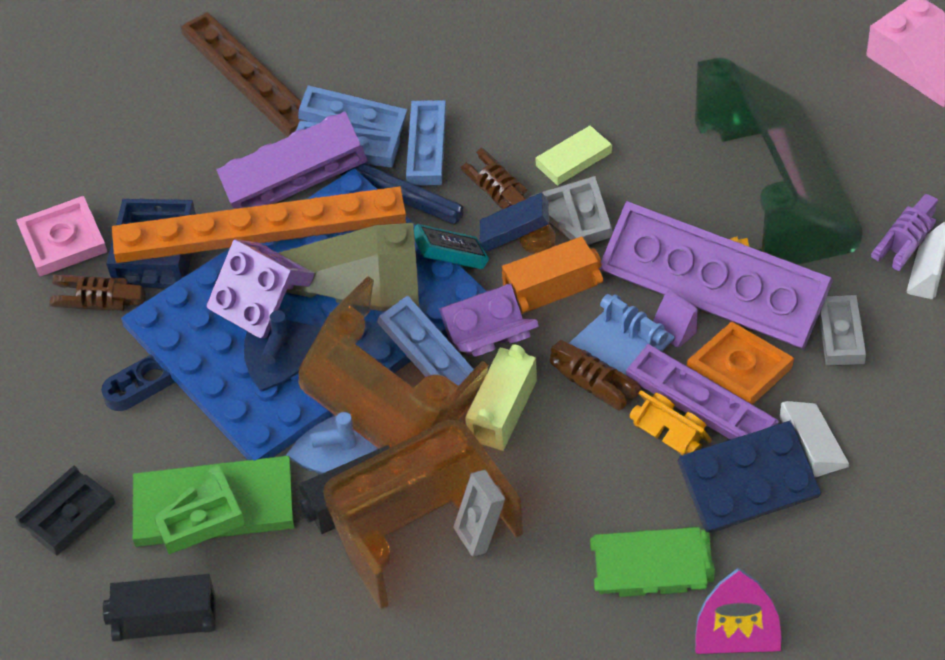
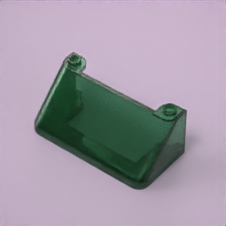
(808, 211)

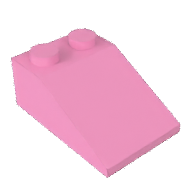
(912, 46)

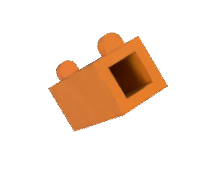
(553, 274)

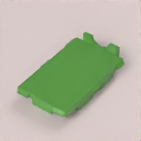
(652, 561)

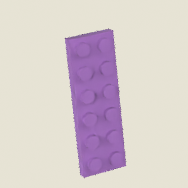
(716, 274)

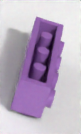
(293, 163)

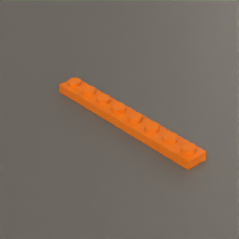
(257, 224)

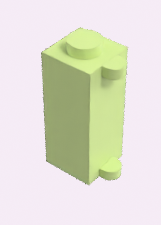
(502, 397)

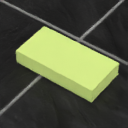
(573, 155)

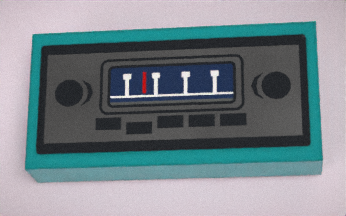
(450, 246)

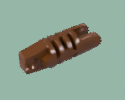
(495, 181)
(97, 293)
(593, 375)

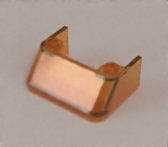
(379, 401)
(405, 486)

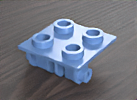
(621, 334)

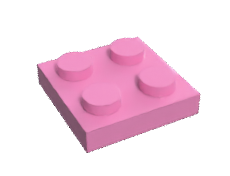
(61, 236)

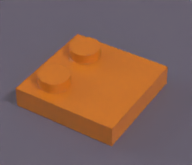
(741, 362)

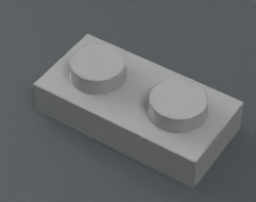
(842, 331)
(479, 513)

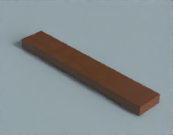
(244, 71)

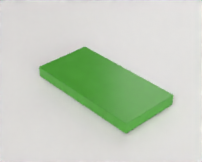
(259, 487)

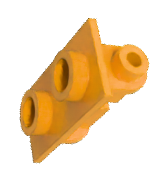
(683, 430)

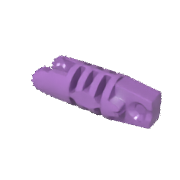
(907, 232)

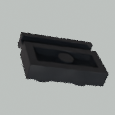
(65, 510)

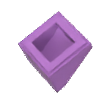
(677, 317)

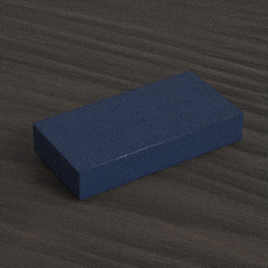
(514, 222)

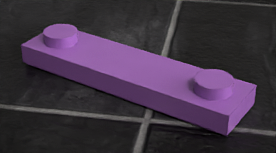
(697, 394)

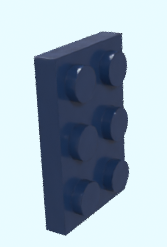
(748, 477)

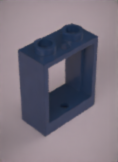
(152, 272)

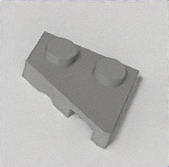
(579, 211)

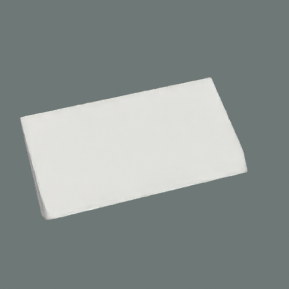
(928, 264)
(815, 437)

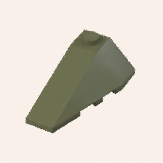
(344, 261)

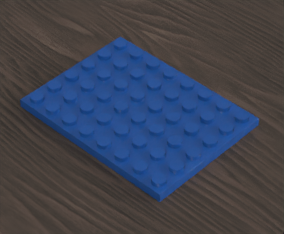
(208, 351)

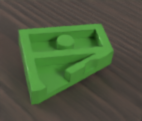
(200, 514)

